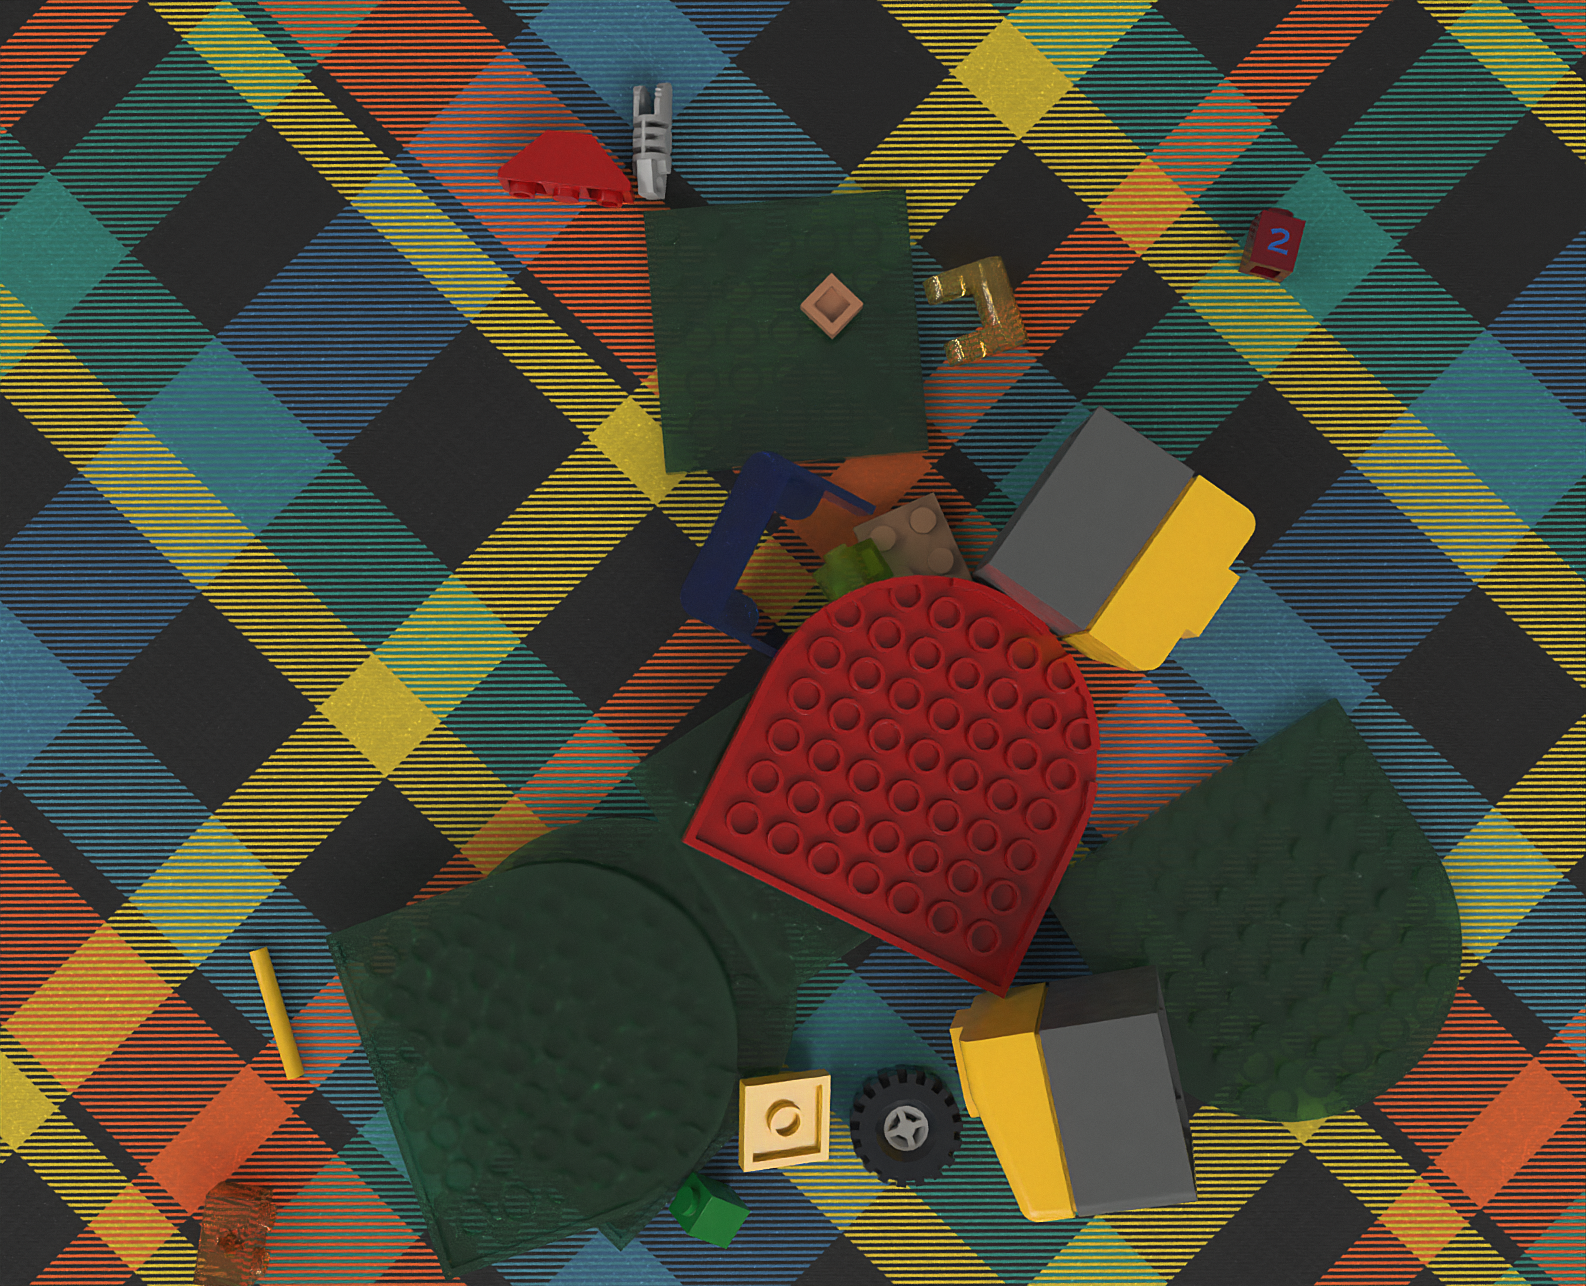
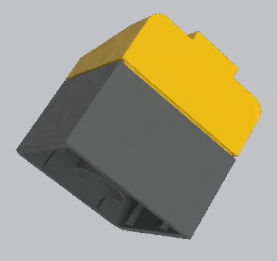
(1119, 546)
(1079, 1093)

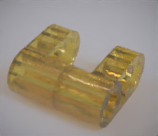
(995, 304)

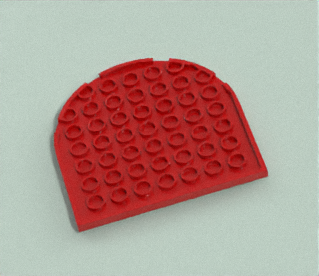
(913, 772)

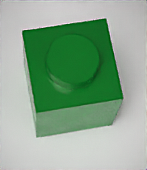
(709, 1210)

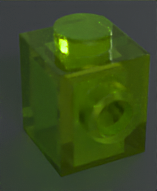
(851, 568)

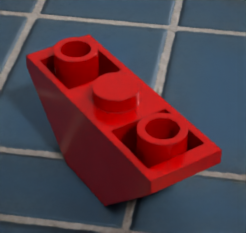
(568, 169)

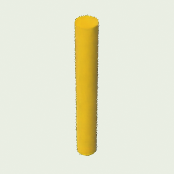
(277, 1013)

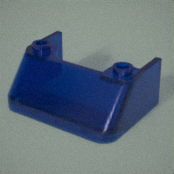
(761, 488)

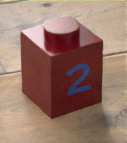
(1272, 245)

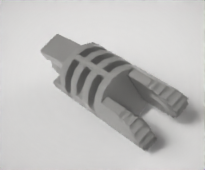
(652, 140)

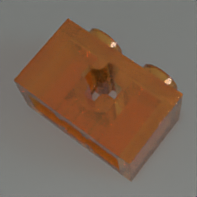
(220, 1254)

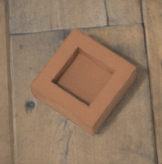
(831, 306)

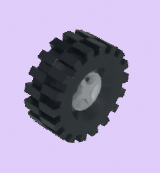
(912, 1147)

